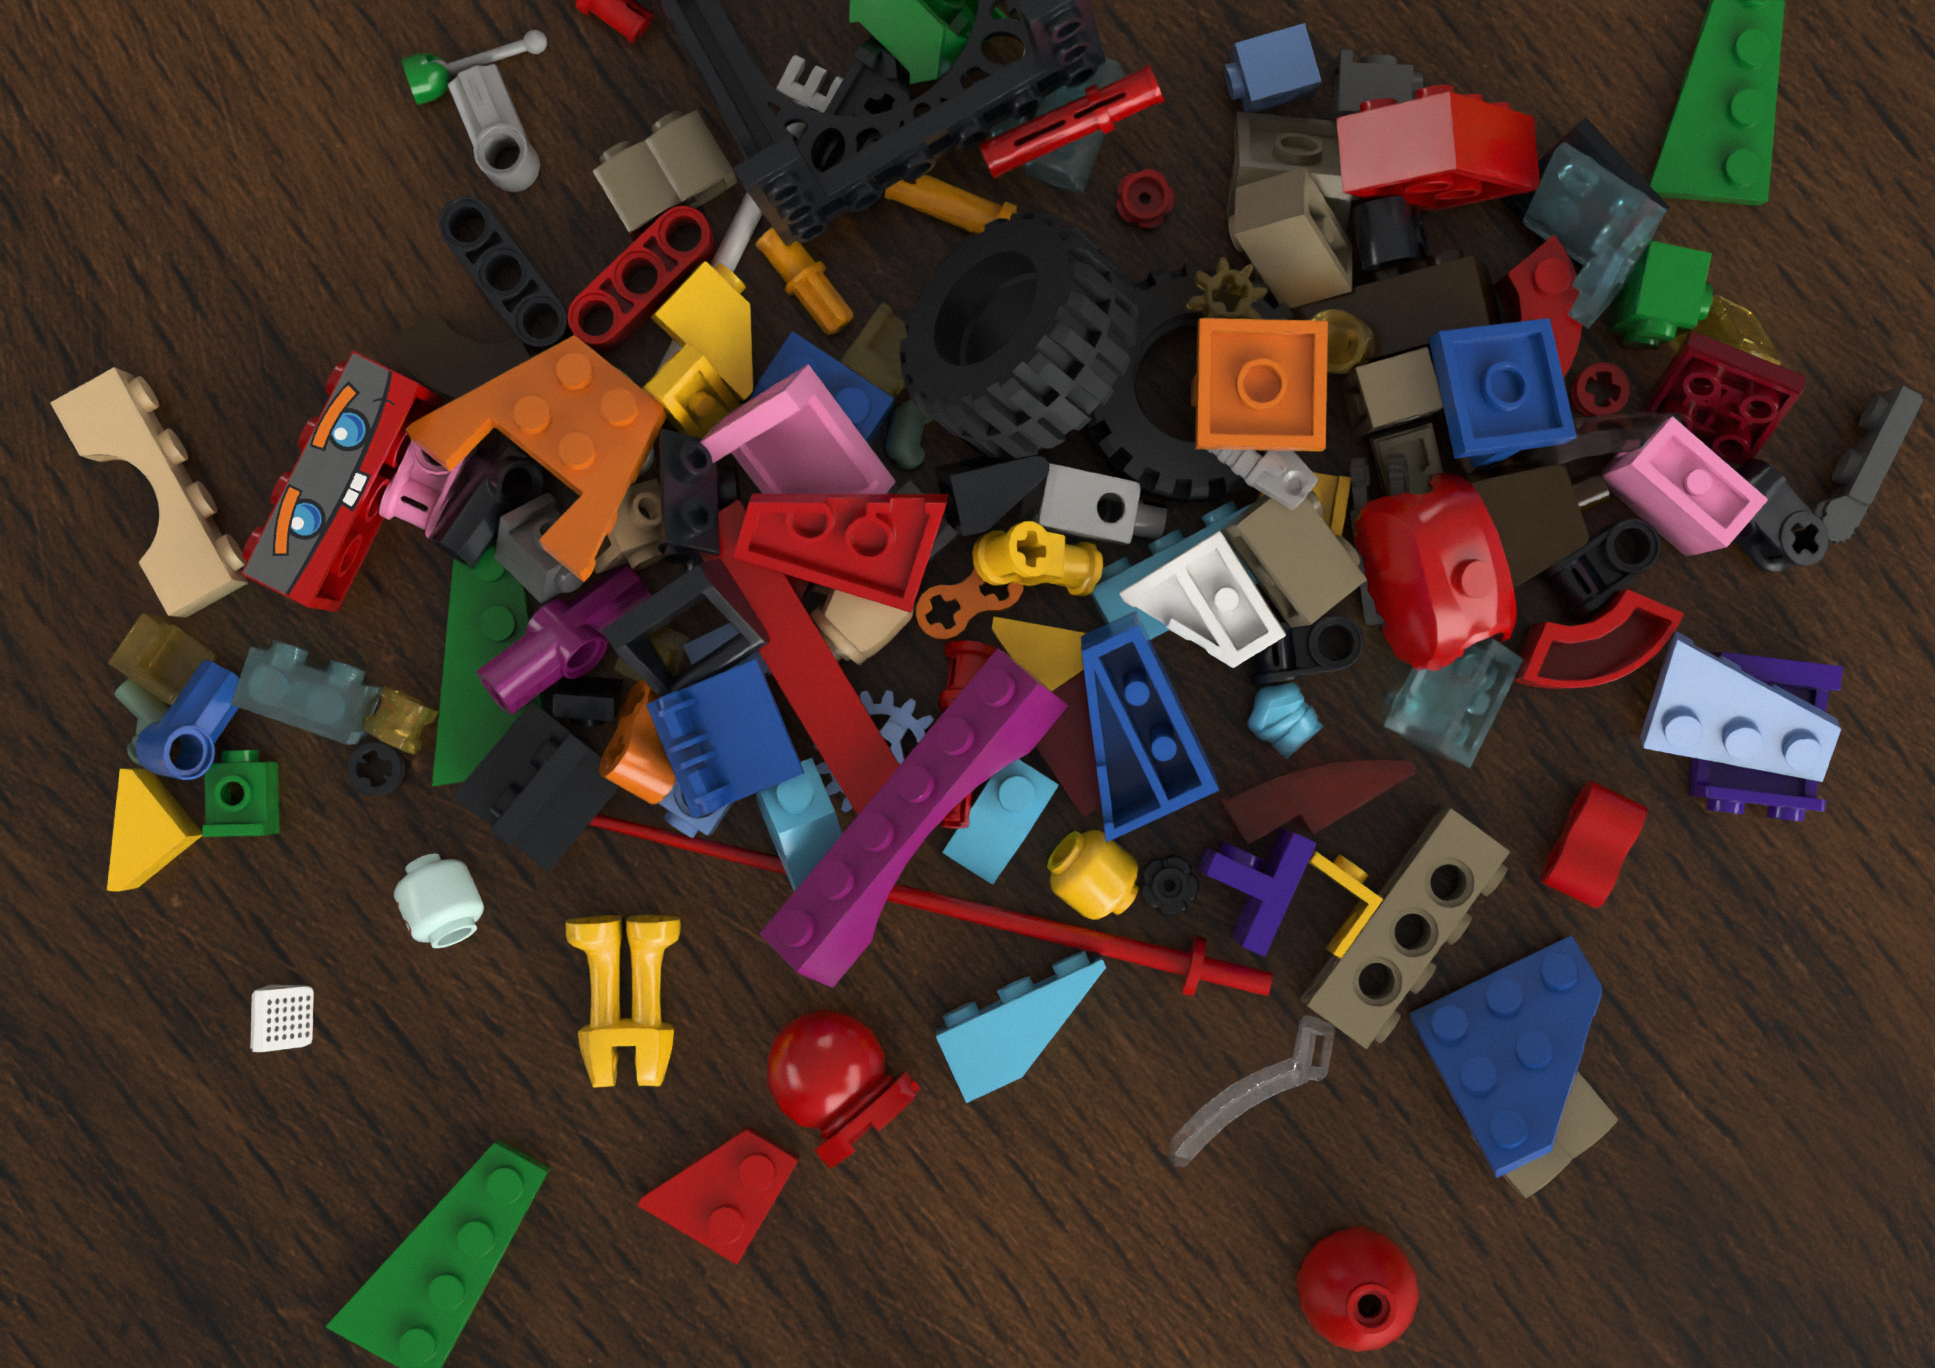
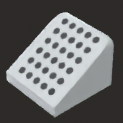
(281, 1017)

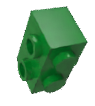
(1662, 296)

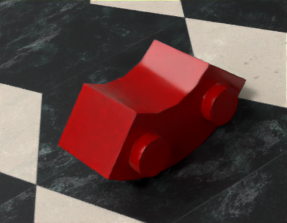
(1543, 290)
(1600, 648)

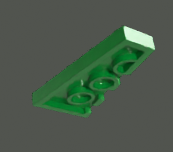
(1725, 108)
(484, 619)
(435, 1278)

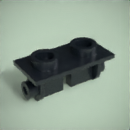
(687, 497)

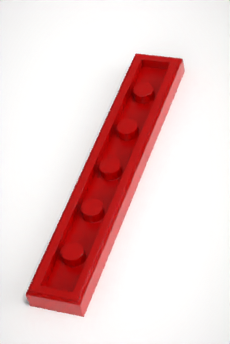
(809, 673)

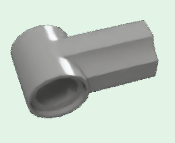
(494, 126)

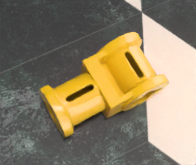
(1034, 556)

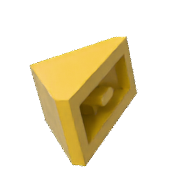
(1043, 650)
(146, 831)

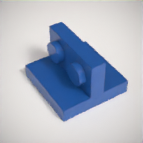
(1501, 390)

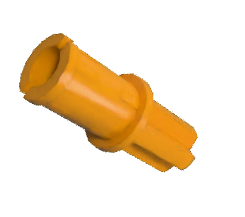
(806, 281)

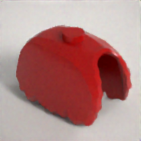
(1436, 572)

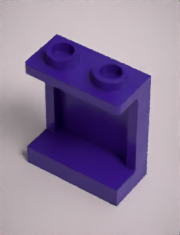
(1787, 796)

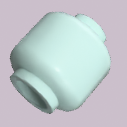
(438, 901)

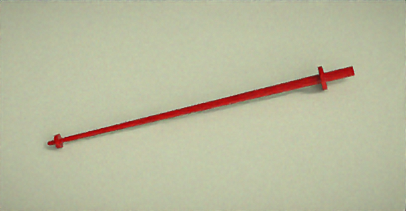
(1191, 964)

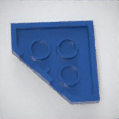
(1514, 1049)

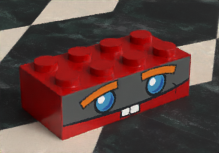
(332, 497)

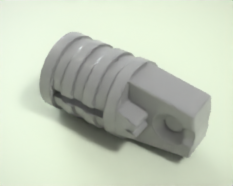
(1272, 472)

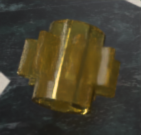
(1237, 283)

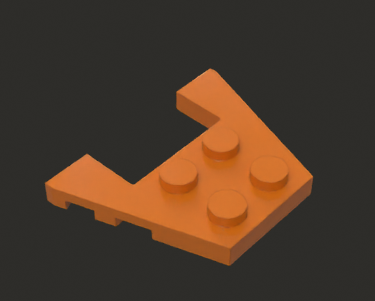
(575, 421)

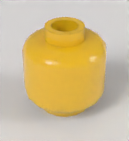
(1093, 874)

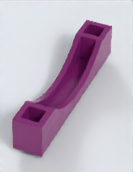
(980, 733)

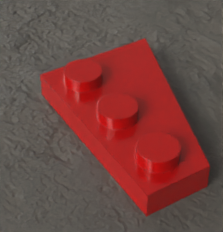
(845, 541)

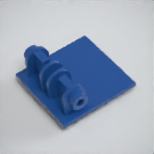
(725, 738)

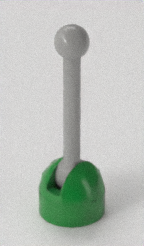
(430, 74)

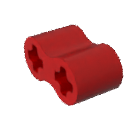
(1593, 844)

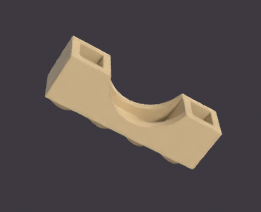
(189, 556)

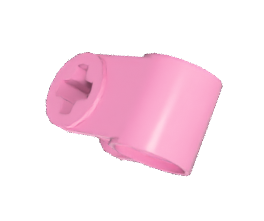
(426, 483)

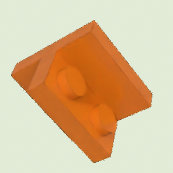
(1260, 384)

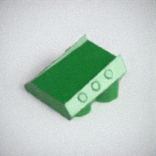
(920, 33)

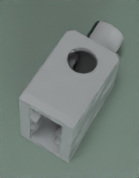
(1068, 506)

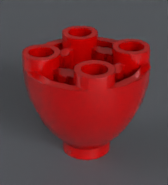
(1344, 1271)

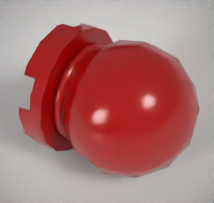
(833, 1079)

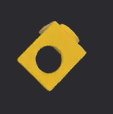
(1351, 879)

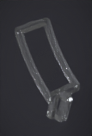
(1254, 1089)

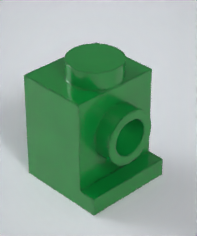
(260, 806)

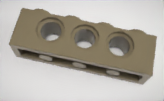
(1408, 890)

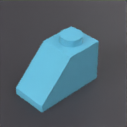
(1000, 819)
(800, 821)

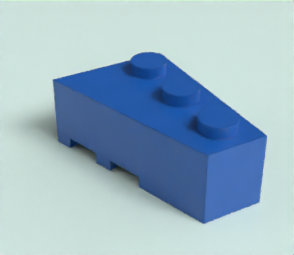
(1140, 732)

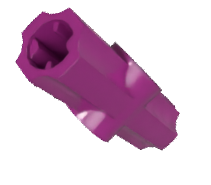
(561, 640)

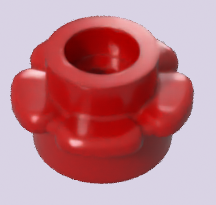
(1144, 182)

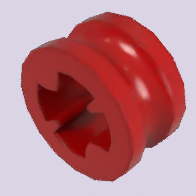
(1614, 380)

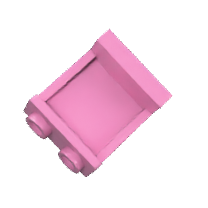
(798, 442)
(1683, 490)

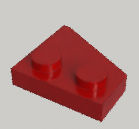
(724, 1193)

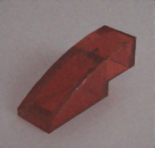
(1312, 794)

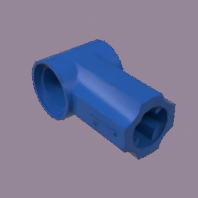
(196, 719)

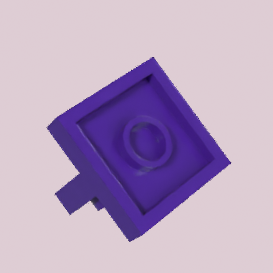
(1268, 889)

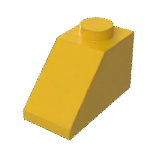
(715, 321)

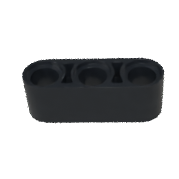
(485, 257)

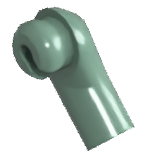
(905, 435)
(143, 706)

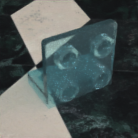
(1597, 223)

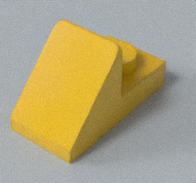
(691, 392)

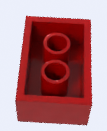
(1438, 150)

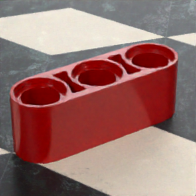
(650, 250)

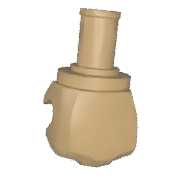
(857, 626)

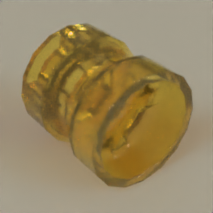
(1342, 329)

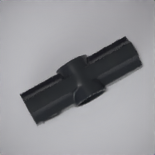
(475, 515)

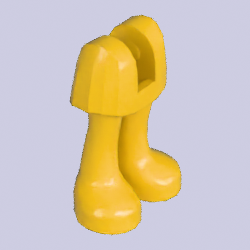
(653, 1039)

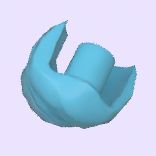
(1283, 718)

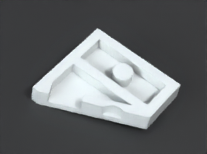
(1209, 601)

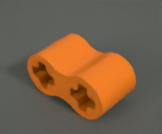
(971, 604)
(635, 753)

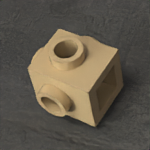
(635, 531)

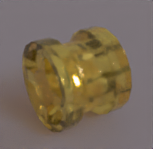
(400, 719)

